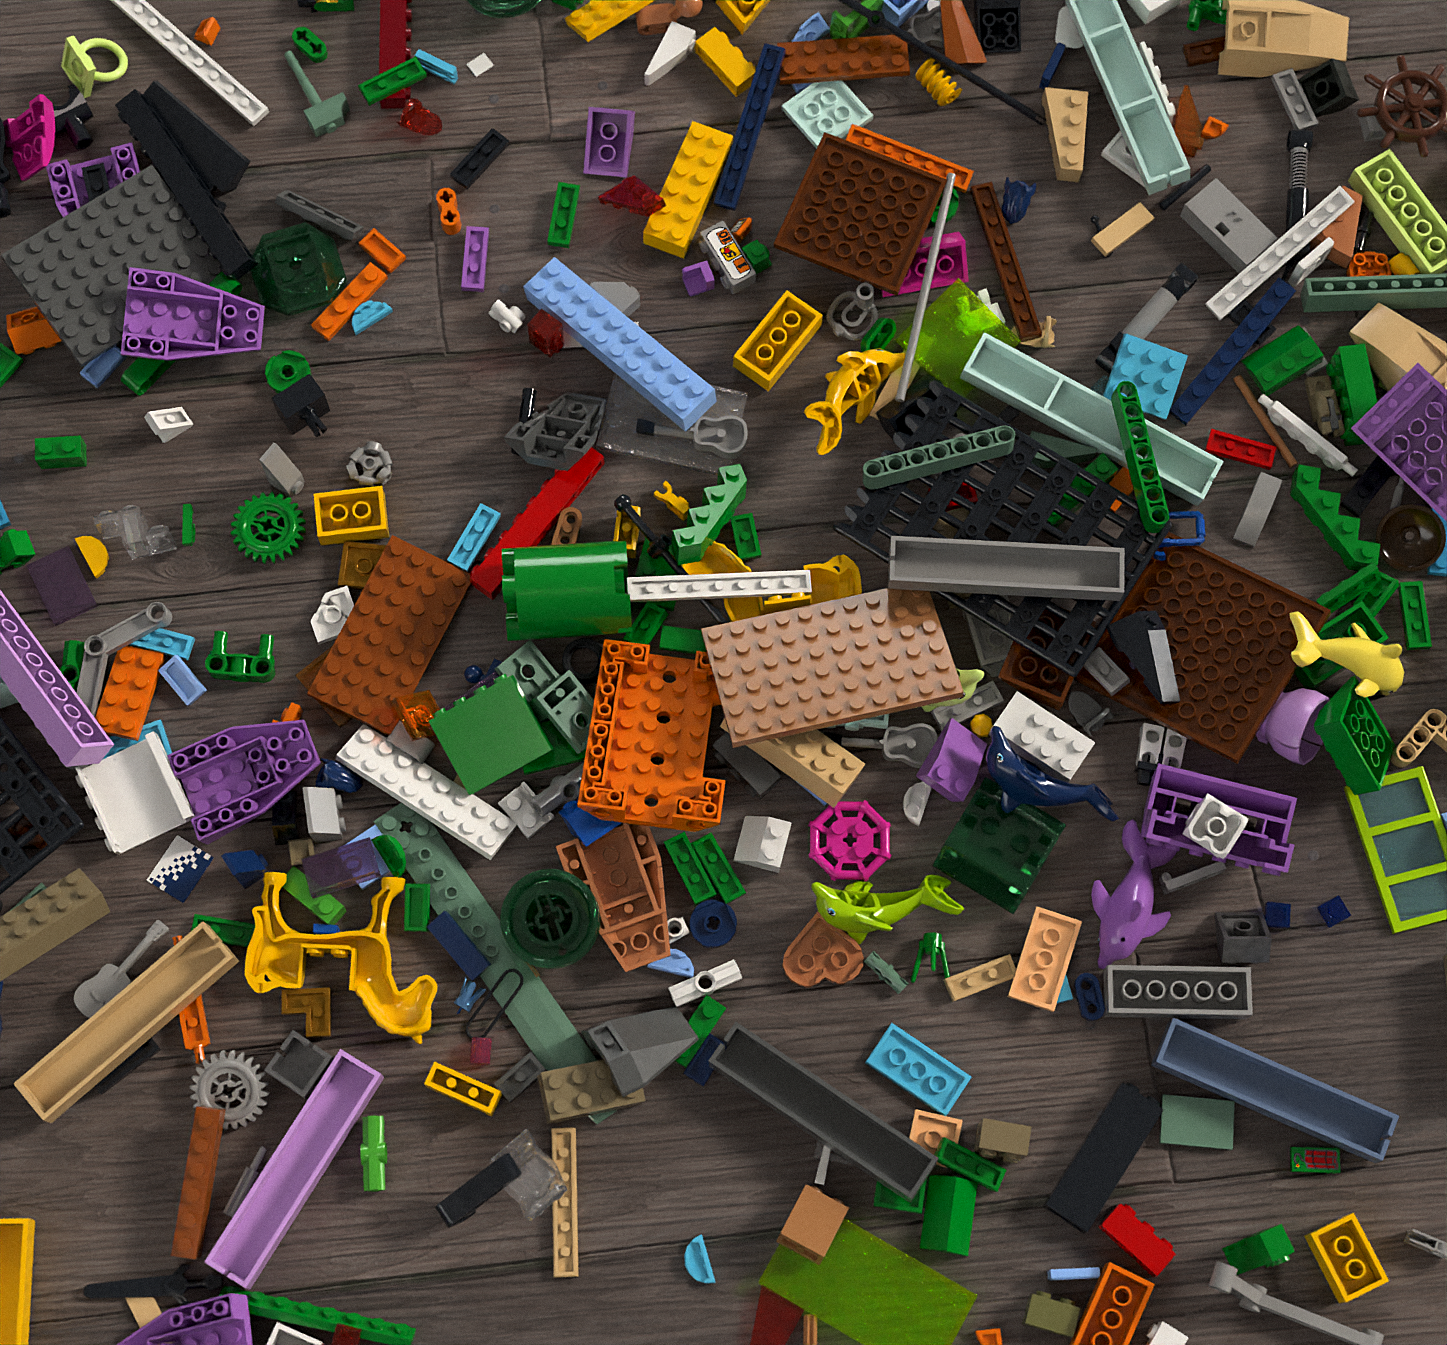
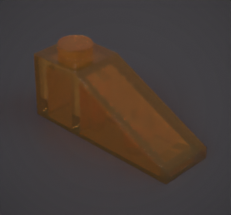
(1187, 124)

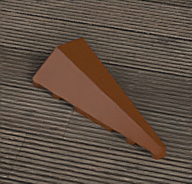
(958, 34)

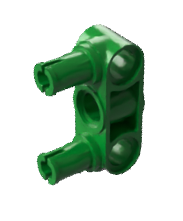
(1205, 9)
(241, 666)

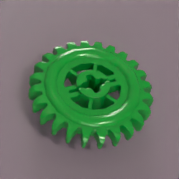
(288, 534)

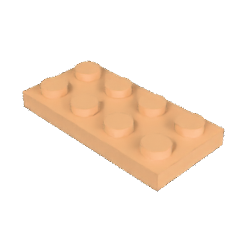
(1044, 959)

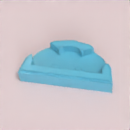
(368, 314)
(697, 1261)

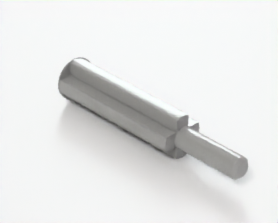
(244, 1184)

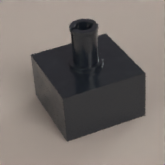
(302, 406)

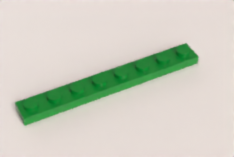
(323, 1318)

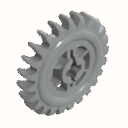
(250, 1079)

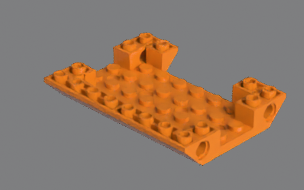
(628, 735)

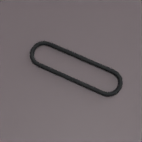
(488, 996)

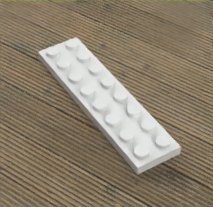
(426, 792)

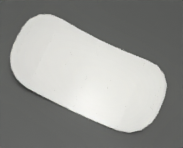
(1066, 30)

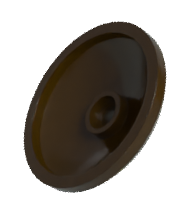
(1413, 553)

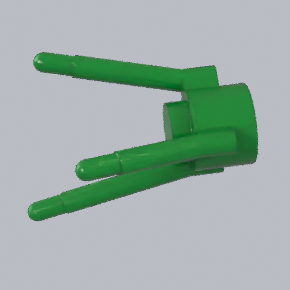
(932, 944)

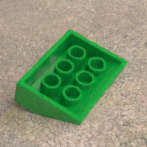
(1355, 739)

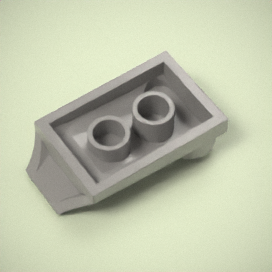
(990, 644)

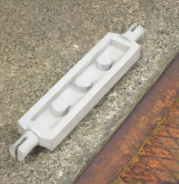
(1307, 436)

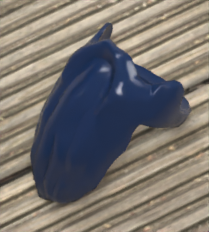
(1016, 200)
(338, 776)

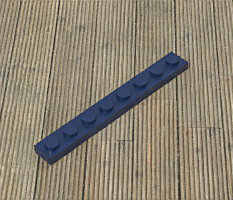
(749, 127)
(1232, 351)

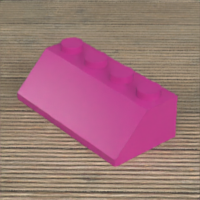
(949, 266)

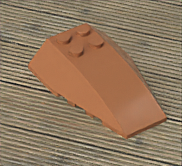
(629, 887)

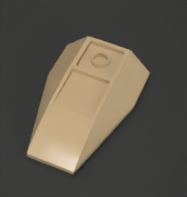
(1279, 36)
(1398, 345)

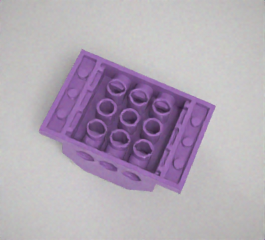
(1411, 434)

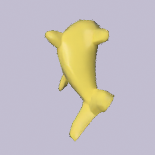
(1372, 662)

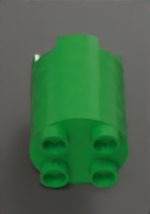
(566, 590)

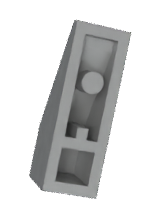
(281, 471)

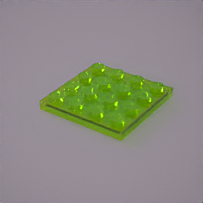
(951, 334)

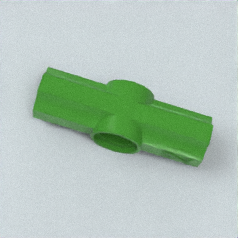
(373, 1154)

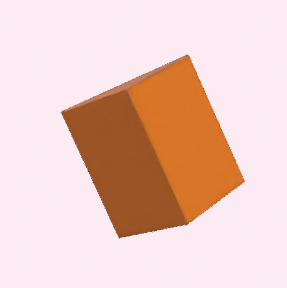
(207, 31)

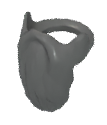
(1087, 711)

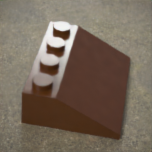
(1035, 675)

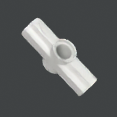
(719, 976)

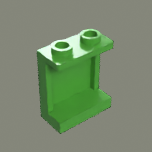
(854, 23)

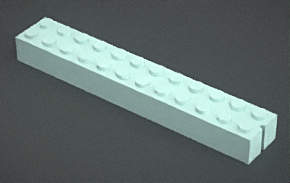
(1130, 93)
(1084, 415)

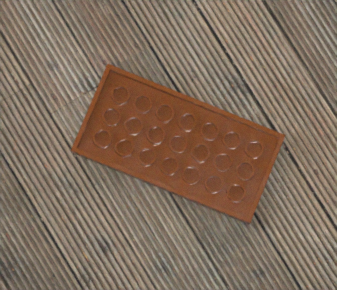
(390, 634)

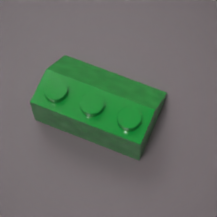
(1283, 360)

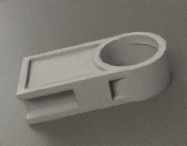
(1426, 1243)

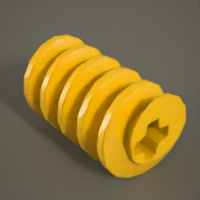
(936, 84)

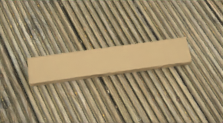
(565, 1209)

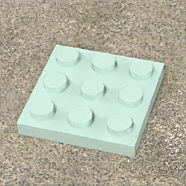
(826, 108)

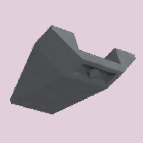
(640, 1045)

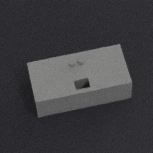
(1227, 225)

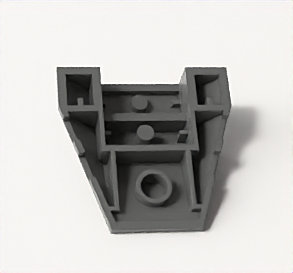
(559, 433)

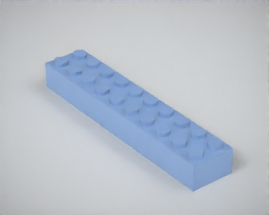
(621, 344)

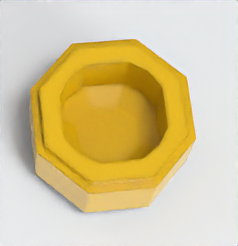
(981, 725)

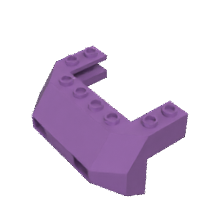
(1261, 848)

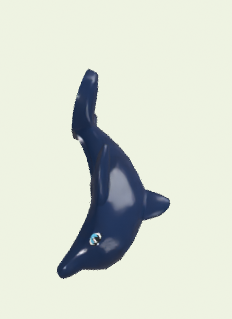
(1026, 784)

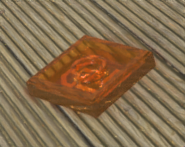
(416, 712)

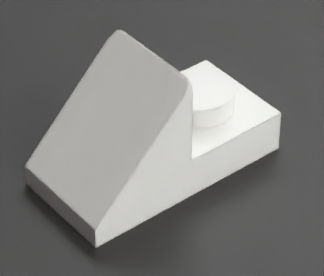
(168, 422)

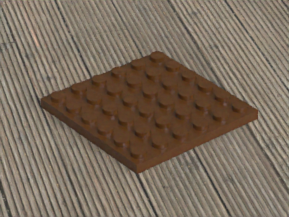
(860, 213)

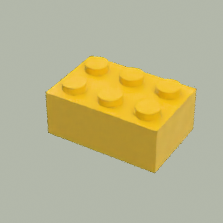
(351, 515)
(1346, 1258)

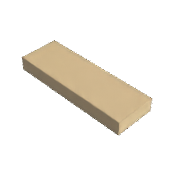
(1122, 229)
(980, 977)

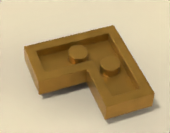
(313, 1003)

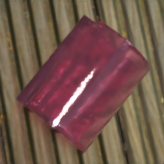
(480, 1051)

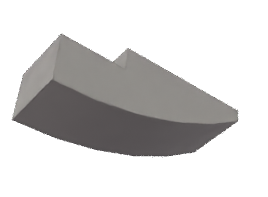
(1257, 509)

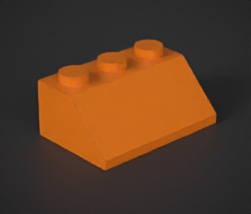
(30, 331)

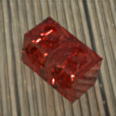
(546, 333)

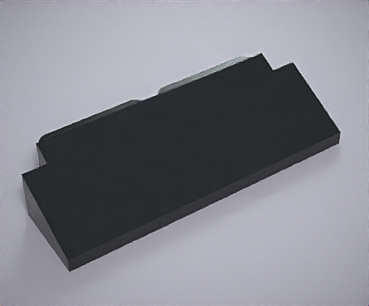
(208, 152)

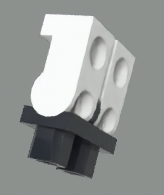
(1151, 754)

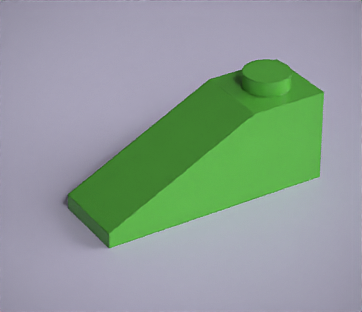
(323, 907)

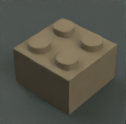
(1002, 1140)

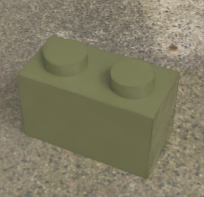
(1051, 1314)

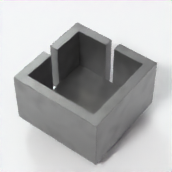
(301, 1066)

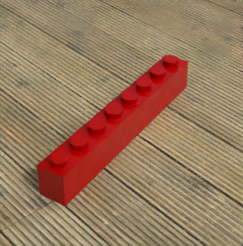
(537, 519)

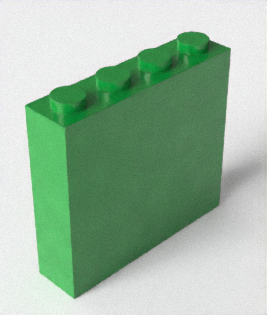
(490, 733)

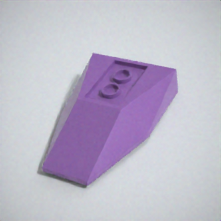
(242, 773)
(206, 1322)

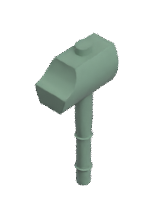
(325, 115)

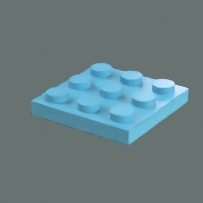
(1152, 371)

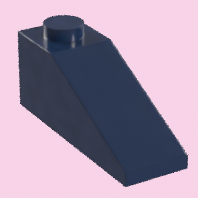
(246, 866)

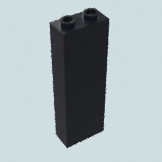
(1103, 1157)

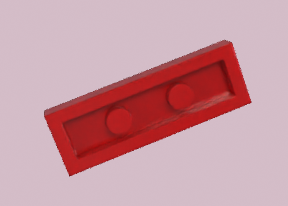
(1240, 449)

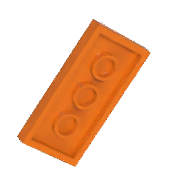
(129, 692)

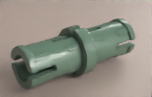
(886, 972)

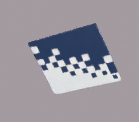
(180, 869)

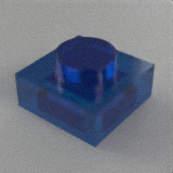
(1334, 911)
(1277, 915)

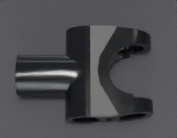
(71, 119)

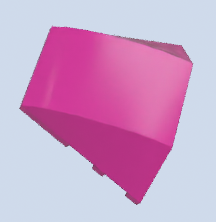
(32, 137)

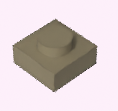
(300, 849)

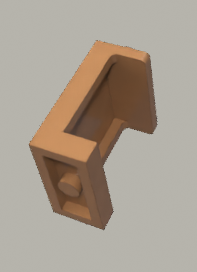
(812, 1224)

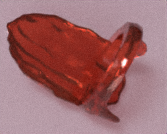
(420, 119)

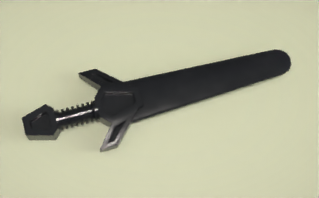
(158, 1286)

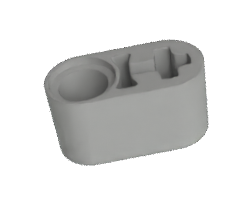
(418, 749)

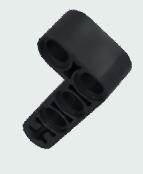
(478, 1190)

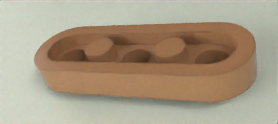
(566, 530)

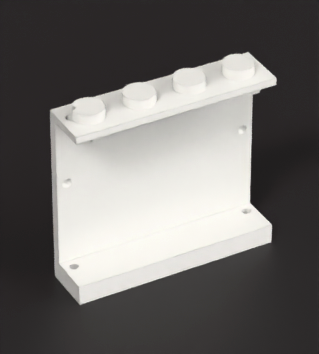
(135, 795)

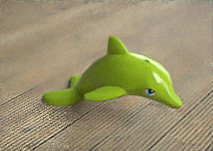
(865, 912)

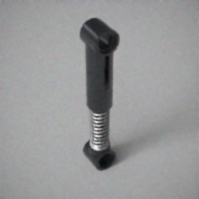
(1299, 144)

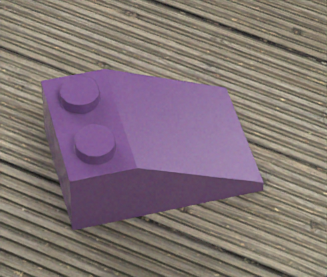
(608, 141)
(953, 762)

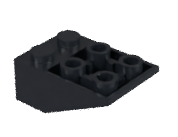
(998, 25)

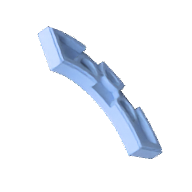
(810, 30)

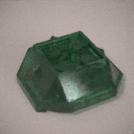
(300, 289)

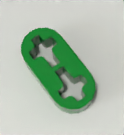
(312, 41)

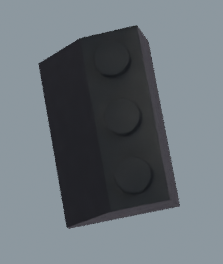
(893, 414)

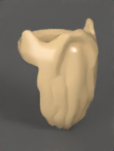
(1047, 334)

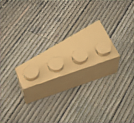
(1066, 126)

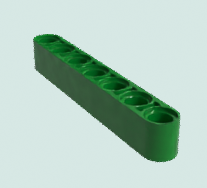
(146, 371)
(1136, 465)

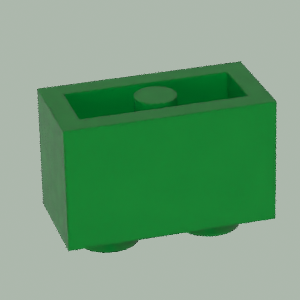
(60, 452)

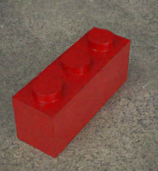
(1137, 1239)

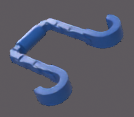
(1200, 532)

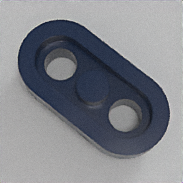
(1089, 997)

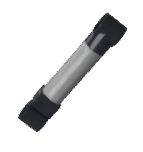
(1177, 285)

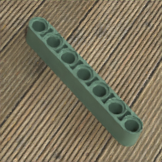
(946, 449)

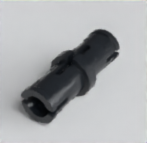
(1363, 231)

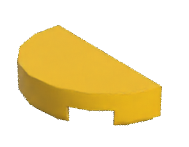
(94, 553)

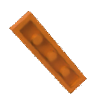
(343, 307)

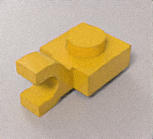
(676, 504)

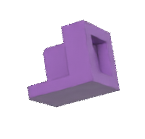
(698, 278)

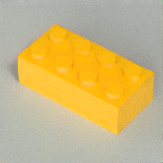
(777, 340)

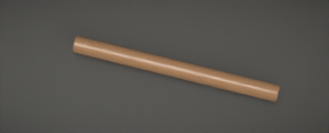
(1265, 421)

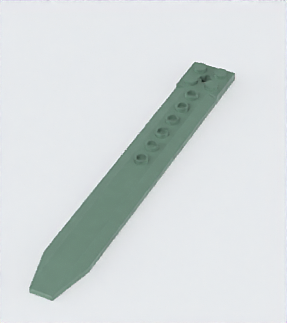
(452, 890)

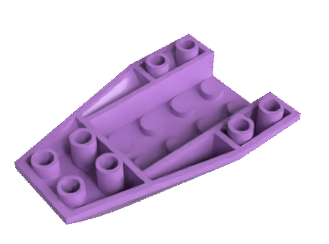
(69, 184)
(186, 319)

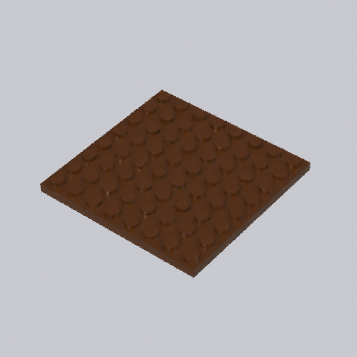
(1225, 642)

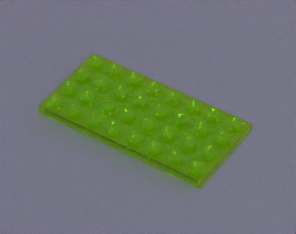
(871, 1291)

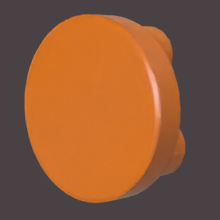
(1368, 264)

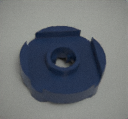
(700, 920)

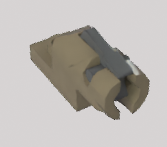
(1324, 406)

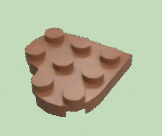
(822, 954)

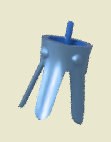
(464, 999)

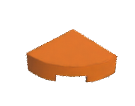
(1213, 128)
(989, 1337)

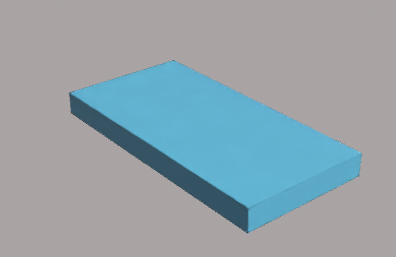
(918, 1070)

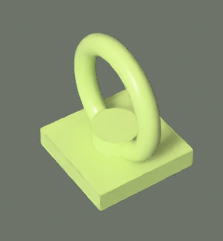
(80, 66)

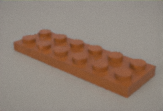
(844, 59)

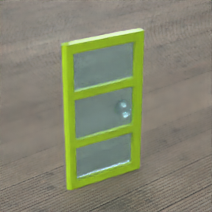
(1404, 848)

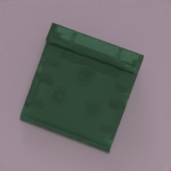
(998, 850)

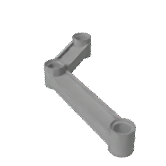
(112, 640)
(1254, 1298)

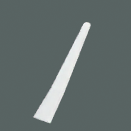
(822, 1169)

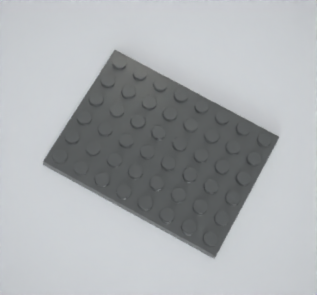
(82, 262)

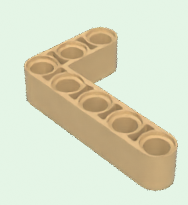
(1426, 732)

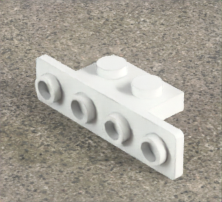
(1154, 72)

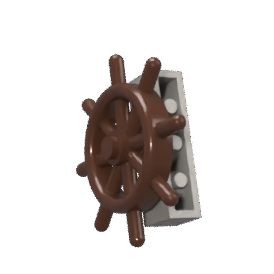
(1410, 117)

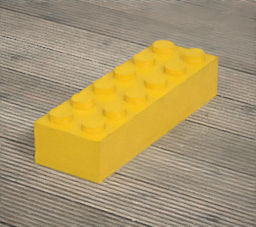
(688, 189)

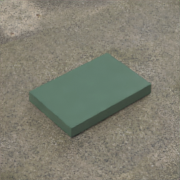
(1197, 1122)

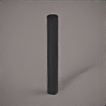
(1185, 187)

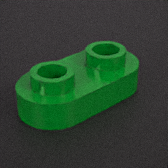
(876, 338)

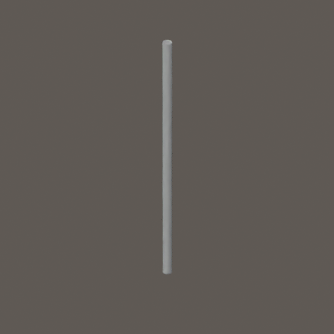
(925, 288)

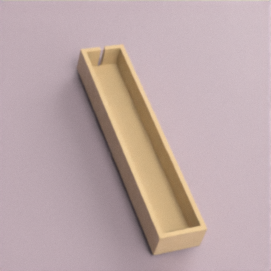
(126, 1022)

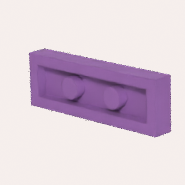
(475, 259)

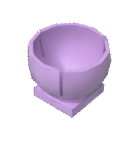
(1290, 721)

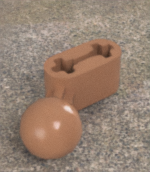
(658, 17)

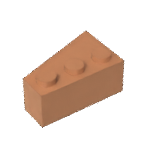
(1342, 232)

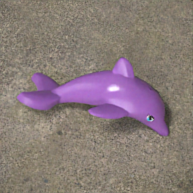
(1127, 913)

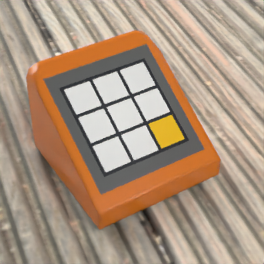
(741, 229)

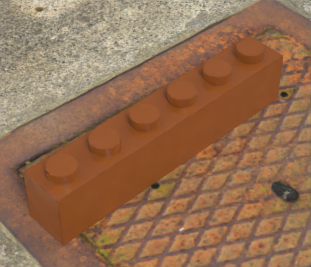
(198, 1182)

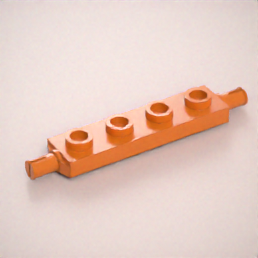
(194, 1024)

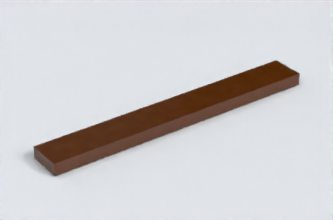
(1006, 262)

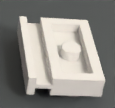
(520, 809)

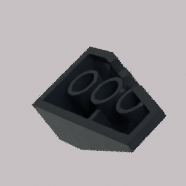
(1147, 647)

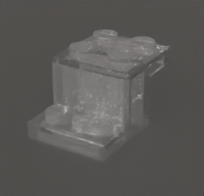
(135, 532)
(540, 1180)

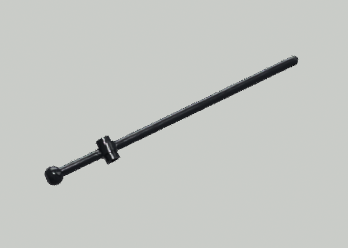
(941, 59)
(660, 547)

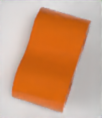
(448, 211)

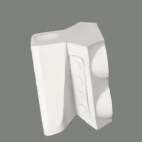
(1214, 826)

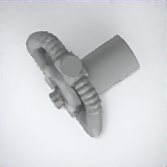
(864, 300)

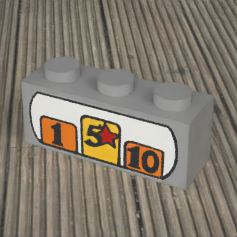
(727, 257)

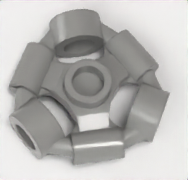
(370, 464)

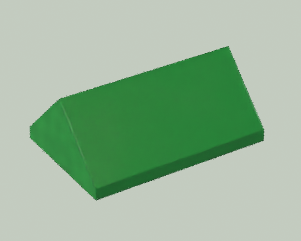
(948, 1215)

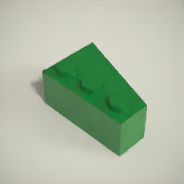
(1263, 1248)

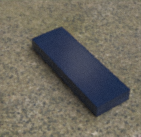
(459, 945)

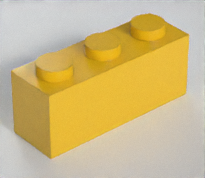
(725, 61)
(463, 1089)

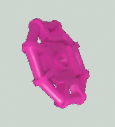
(860, 849)

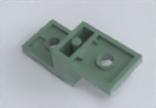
(551, 694)

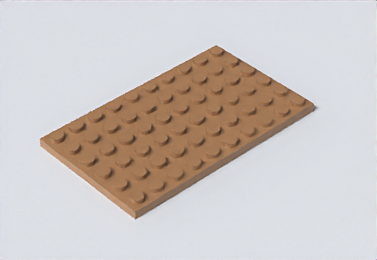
(830, 664)

